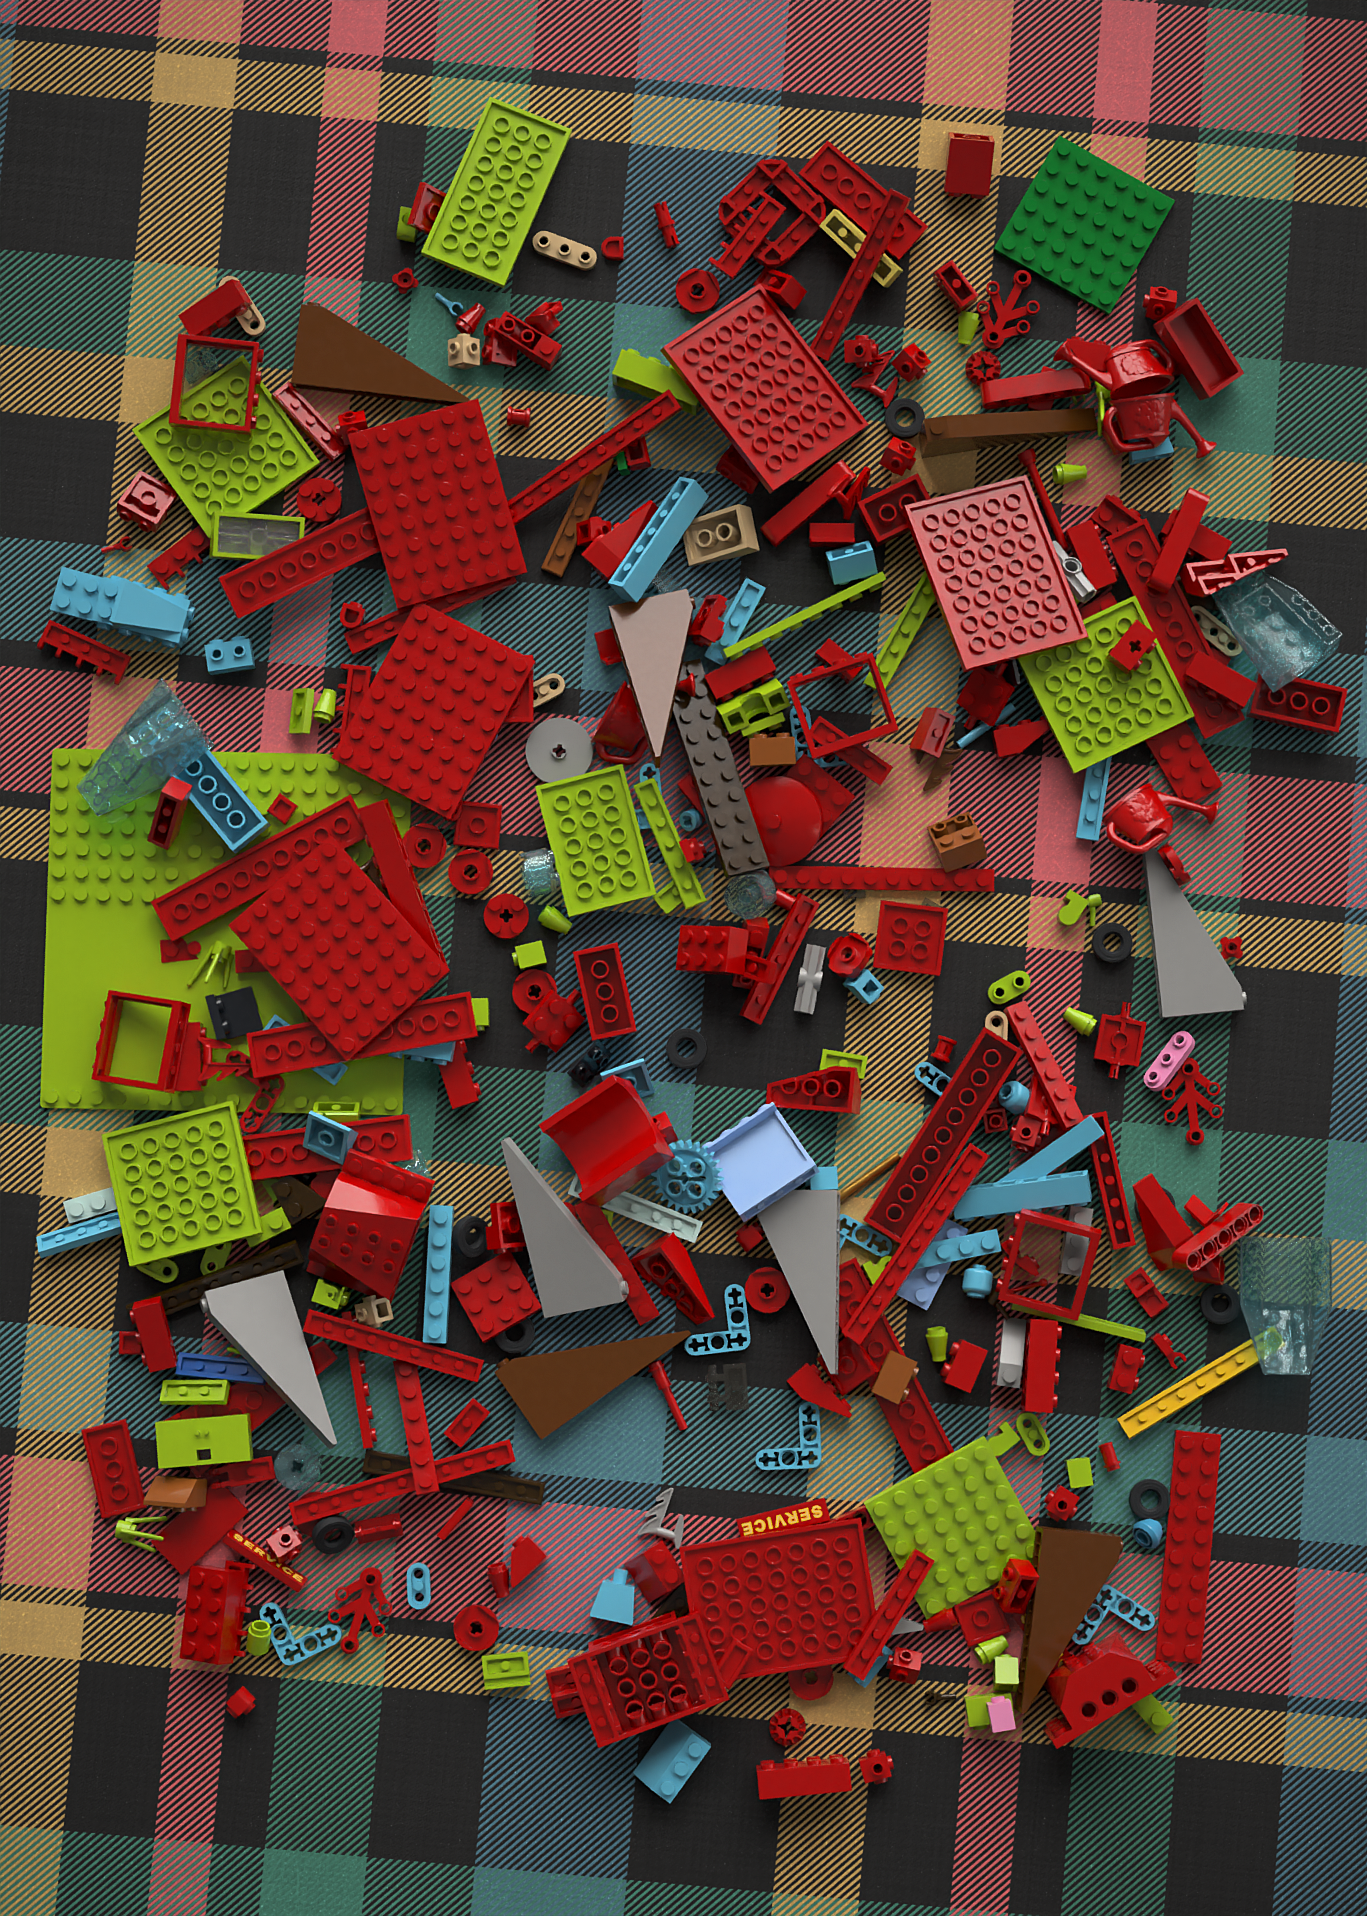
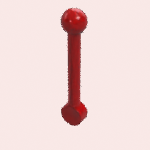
(1042, 1282)

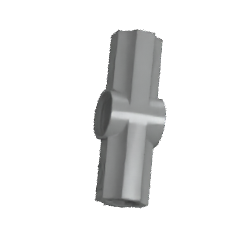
(1076, 579)
(809, 979)

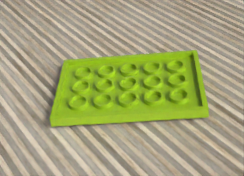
(595, 840)

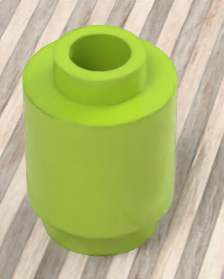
(258, 1638)

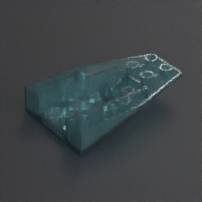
(1276, 627)
(145, 753)
(1285, 1299)

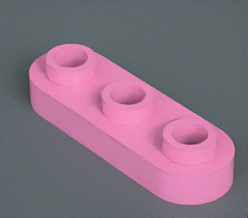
(1167, 1070)

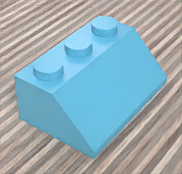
(672, 1759)

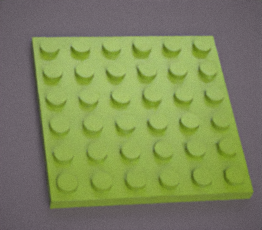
(223, 468)
(1095, 704)
(182, 1183)
(960, 1518)

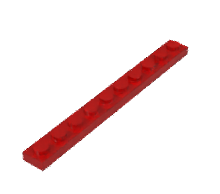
(593, 456)
(882, 878)
(915, 1244)
(399, 1483)

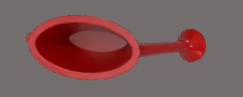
(1130, 368)
(1149, 421)
(623, 727)
(1145, 819)

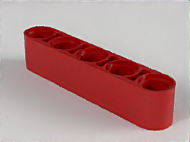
(1034, 388)
(804, 505)
(1177, 540)
(1217, 1236)

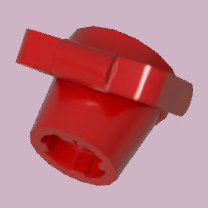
(545, 318)
(1212, 1272)

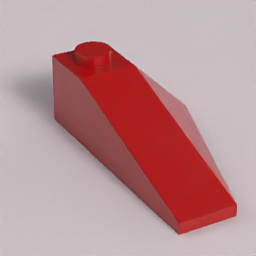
(610, 549)
(825, 1090)
(1160, 1221)
(671, 1269)

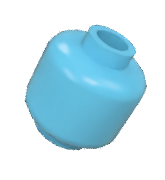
(1013, 1097)
(977, 1281)

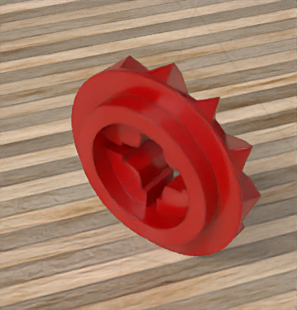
(974, 361)
(780, 1718)

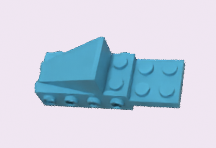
(124, 607)

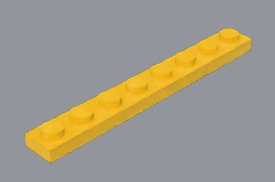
(1188, 1390)

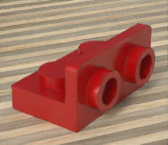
(496, 348)
(737, 470)
(1113, 515)

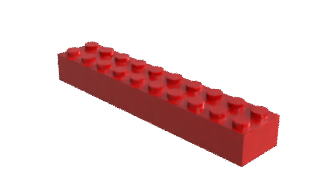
(943, 1135)

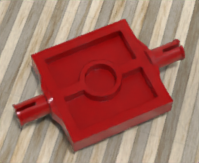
(985, 695)
(553, 1021)
(1119, 1040)
(1039, 1107)

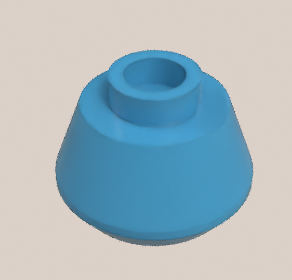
(1148, 1533)

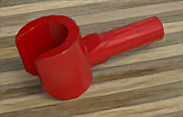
(118, 546)

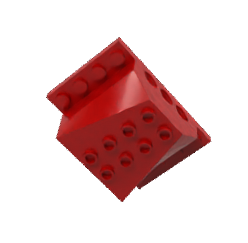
(369, 1225)
(647, 1676)
(1098, 1686)

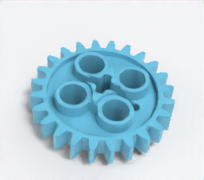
(688, 1196)

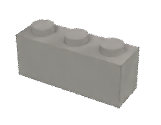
(1074, 1246)

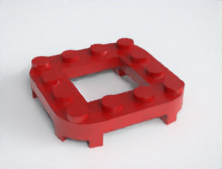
(794, 190)

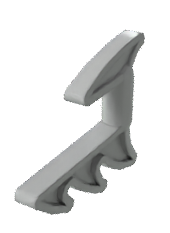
(654, 1527)

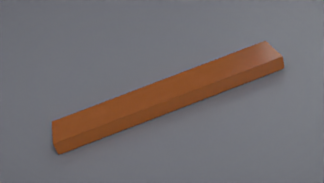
(578, 511)

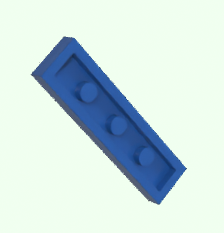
(217, 1368)

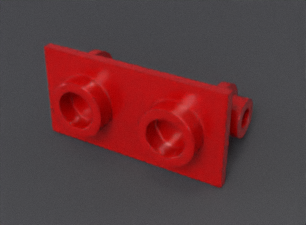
(378, 1528)

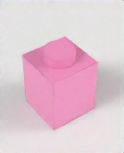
(1000, 1714)

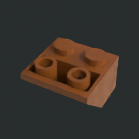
(771, 751)
(957, 842)
(894, 1377)
(176, 1493)

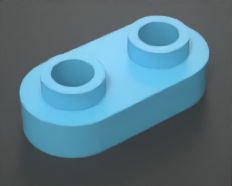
(418, 1585)

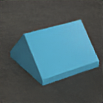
(636, 1073)
(328, 1137)

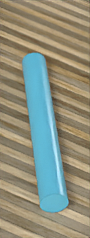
(982, 728)

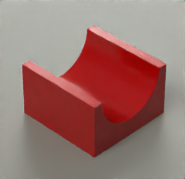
(608, 1139)

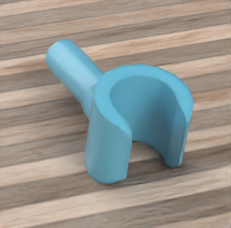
(449, 304)

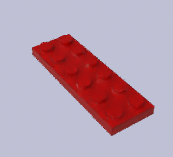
(857, 196)

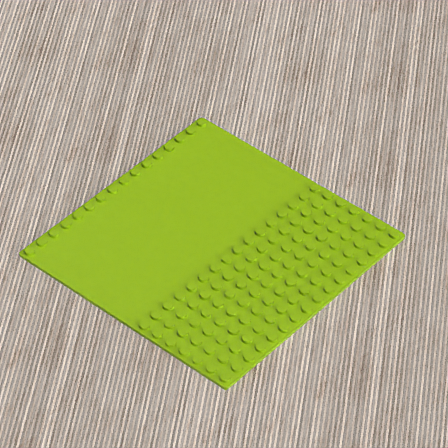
(109, 938)

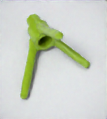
(1103, 397)

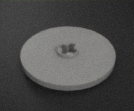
(549, 736)

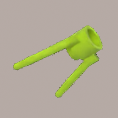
(219, 953)
(126, 1530)

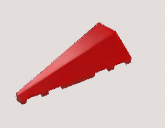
(1211, 576)

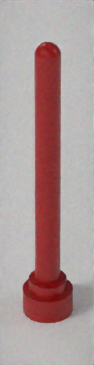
(1028, 460)

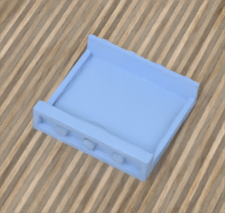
(760, 1161)

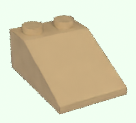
(721, 536)

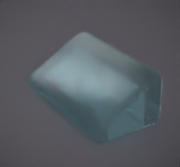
(664, 582)

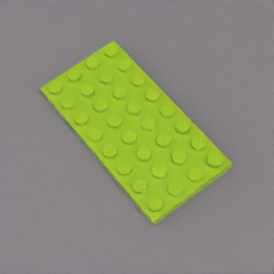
(496, 192)

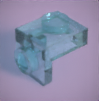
(199, 365)

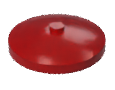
(785, 818)

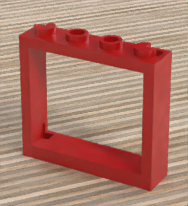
(179, 378)
(839, 667)
(172, 1048)
(1060, 1224)

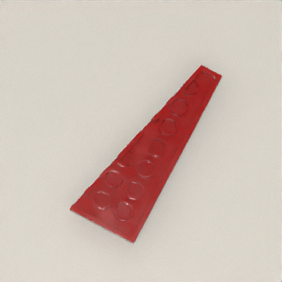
(255, 1399)

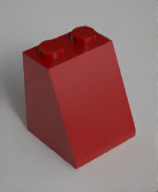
(969, 164)

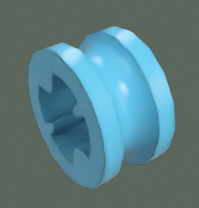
(686, 816)

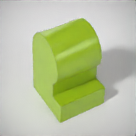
(404, 231)
(1071, 912)
(874, 1271)
(1004, 1440)

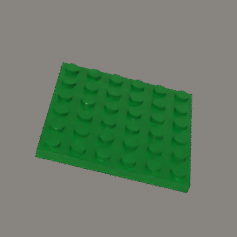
(1084, 225)

